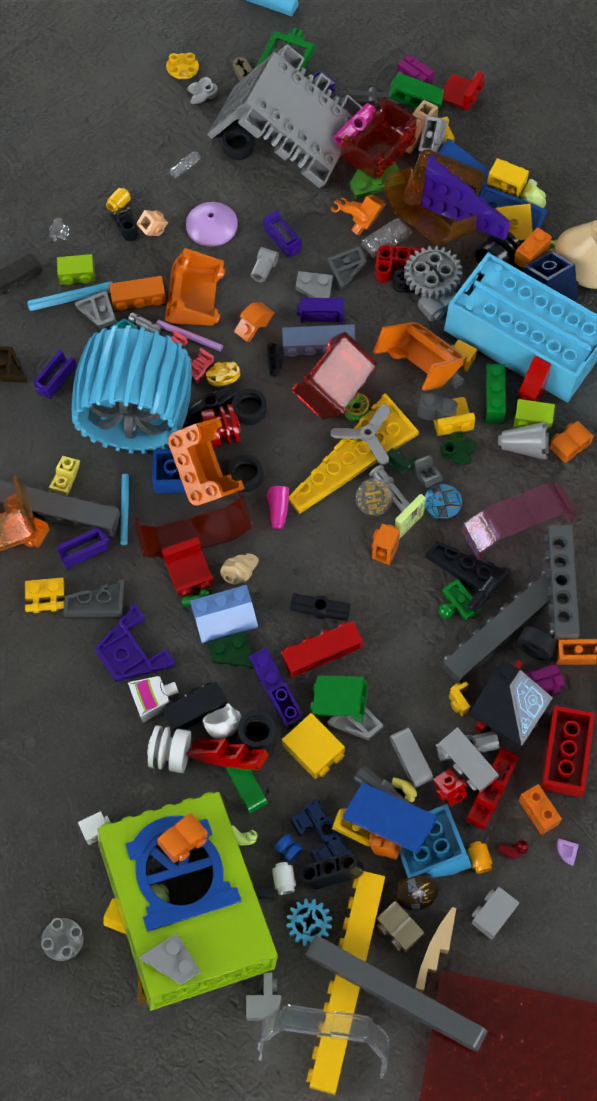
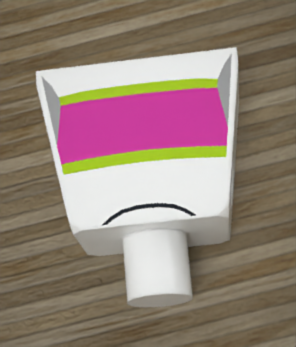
(151, 696)

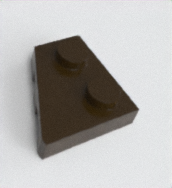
(10, 366)

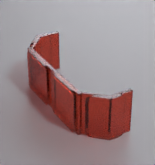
(210, 528)

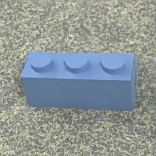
(224, 614)

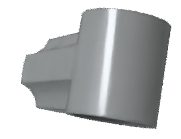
(265, 261)

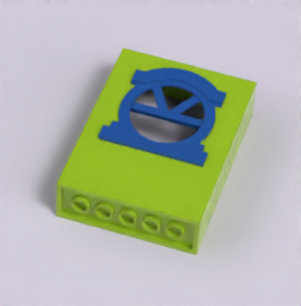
(220, 931)

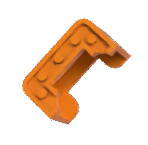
(198, 463)

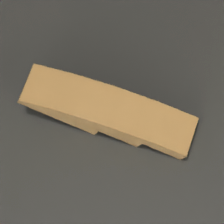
(439, 944)

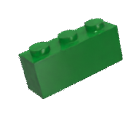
(414, 91)
(495, 393)

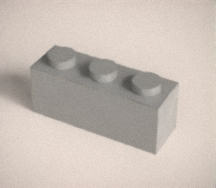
(468, 760)

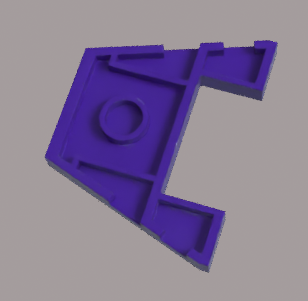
(124, 656)

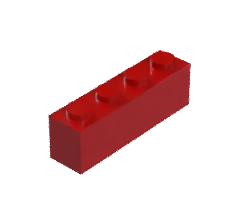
(322, 649)

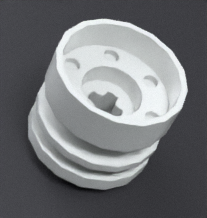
(167, 748)

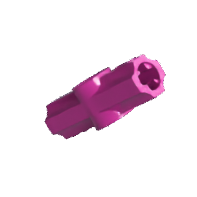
(361, 119)

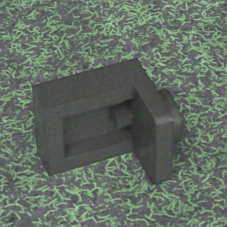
(427, 471)

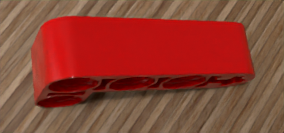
(392, 260)

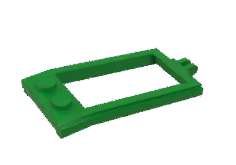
(290, 38)

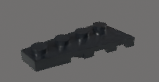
(465, 567)

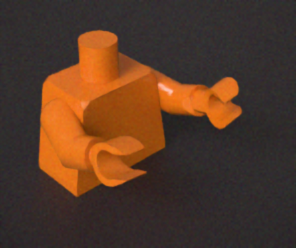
(363, 213)

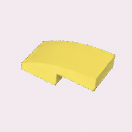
(65, 475)

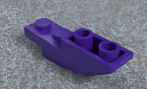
(275, 687)

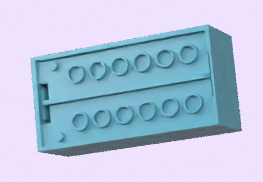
(521, 318)

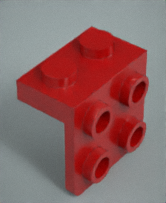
(462, 91)

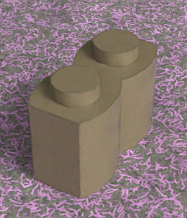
(399, 927)

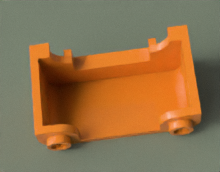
(193, 289)

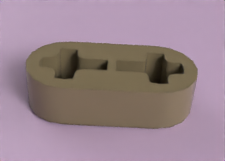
(240, 72)

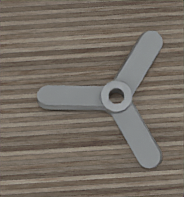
(371, 440)

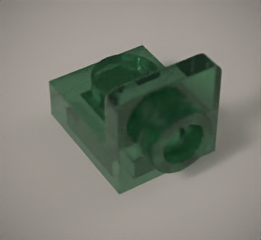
(399, 462)

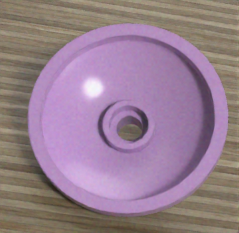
(212, 230)

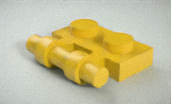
(44, 590)

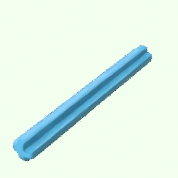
(68, 296)

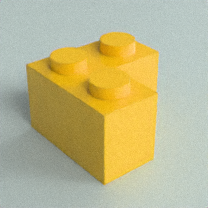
(508, 178)

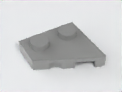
(314, 284)
(98, 309)
(361, 729)

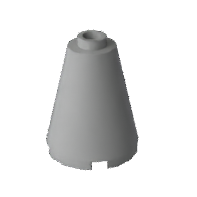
(527, 440)

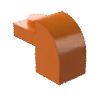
(253, 317)

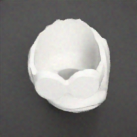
(222, 722)

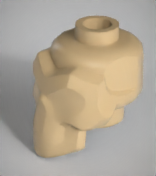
(239, 568)

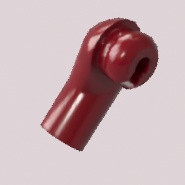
(514, 851)

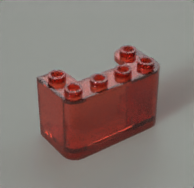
(380, 140)
(336, 377)

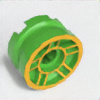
(356, 414)

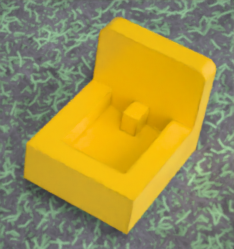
(458, 702)

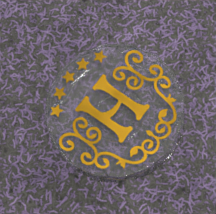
(374, 497)

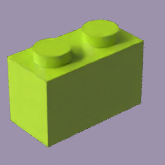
(76, 269)
(533, 412)

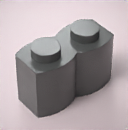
(434, 408)

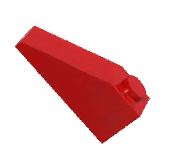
(535, 380)

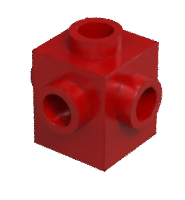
(450, 787)

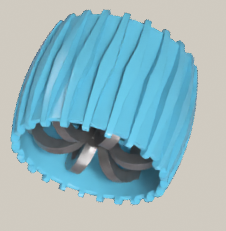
(131, 389)

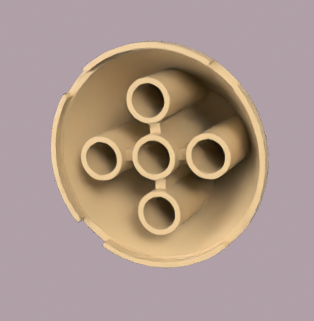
(580, 247)

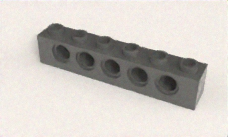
(562, 536)

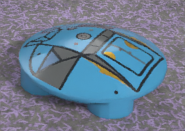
(443, 501)

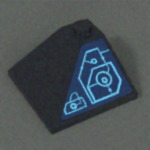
(511, 703)

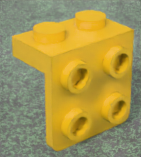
(461, 422)

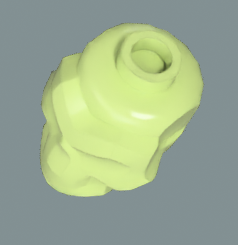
(533, 194)

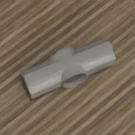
(482, 742)

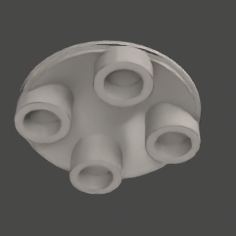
(62, 939)

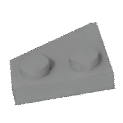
(173, 960)

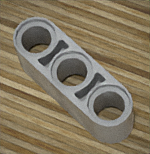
(411, 757)

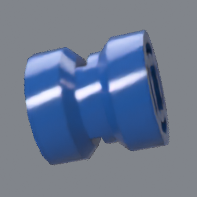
(288, 848)

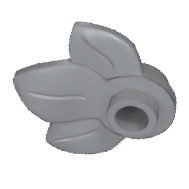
(202, 90)

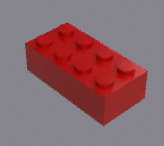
(567, 751)

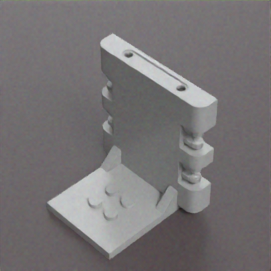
(291, 111)

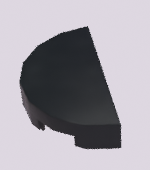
(275, 358)

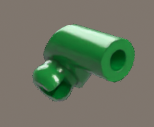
(186, 599)

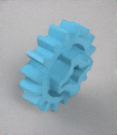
(299, 920)

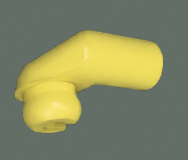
(407, 787)

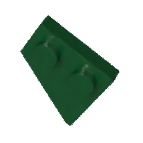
(231, 650)

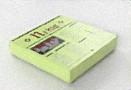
(410, 515)

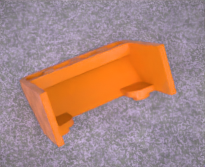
(423, 349)

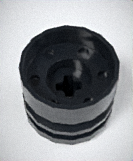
(500, 248)

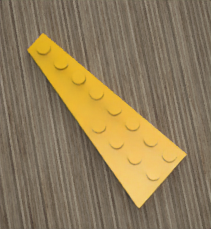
(353, 456)

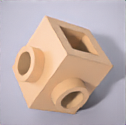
(152, 223)

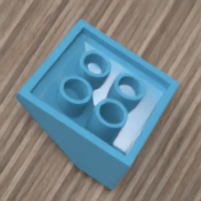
(441, 851)

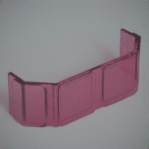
(516, 515)

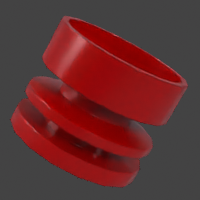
(229, 423)

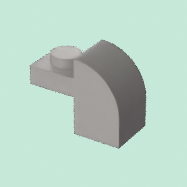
(264, 1005)

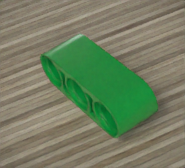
(247, 788)

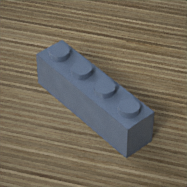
(311, 339)

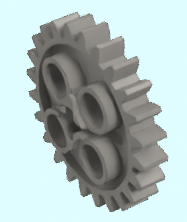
(433, 272)

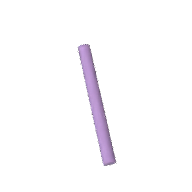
(189, 335)

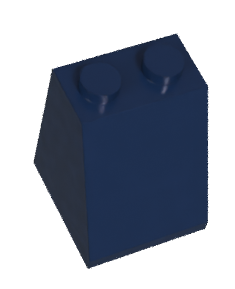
(555, 273)

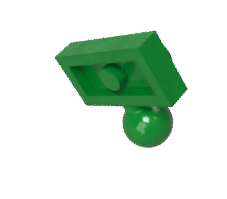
(458, 599)

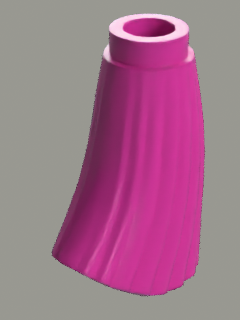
(278, 502)

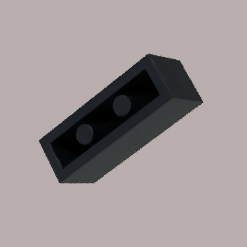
(194, 706)

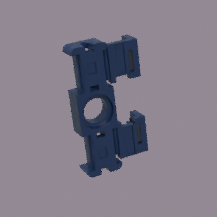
(312, 817)

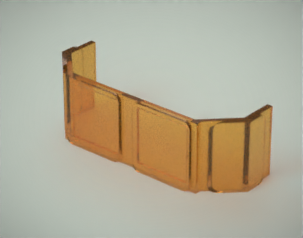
(421, 218)

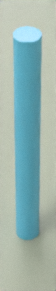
(124, 509)

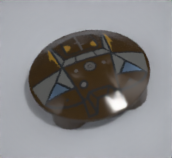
(417, 892)

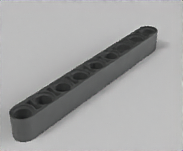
(396, 993)

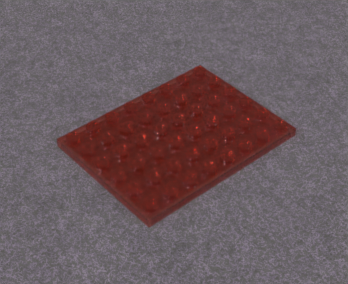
(533, 1049)

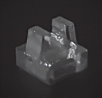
(58, 230)

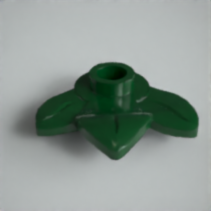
(460, 448)

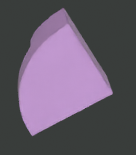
(567, 850)

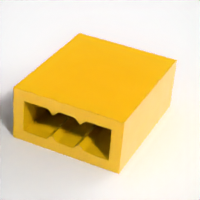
(314, 746)

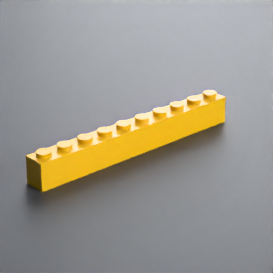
(344, 994)

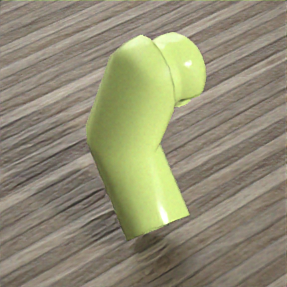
(245, 838)

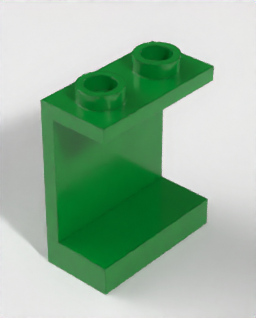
(340, 697)

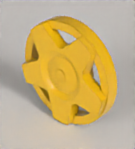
(222, 373)

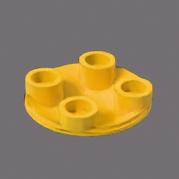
(182, 65)

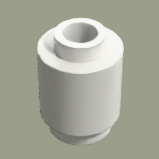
(284, 878)

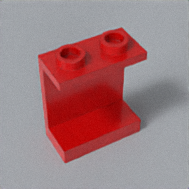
(187, 567)

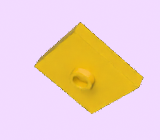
(520, 220)

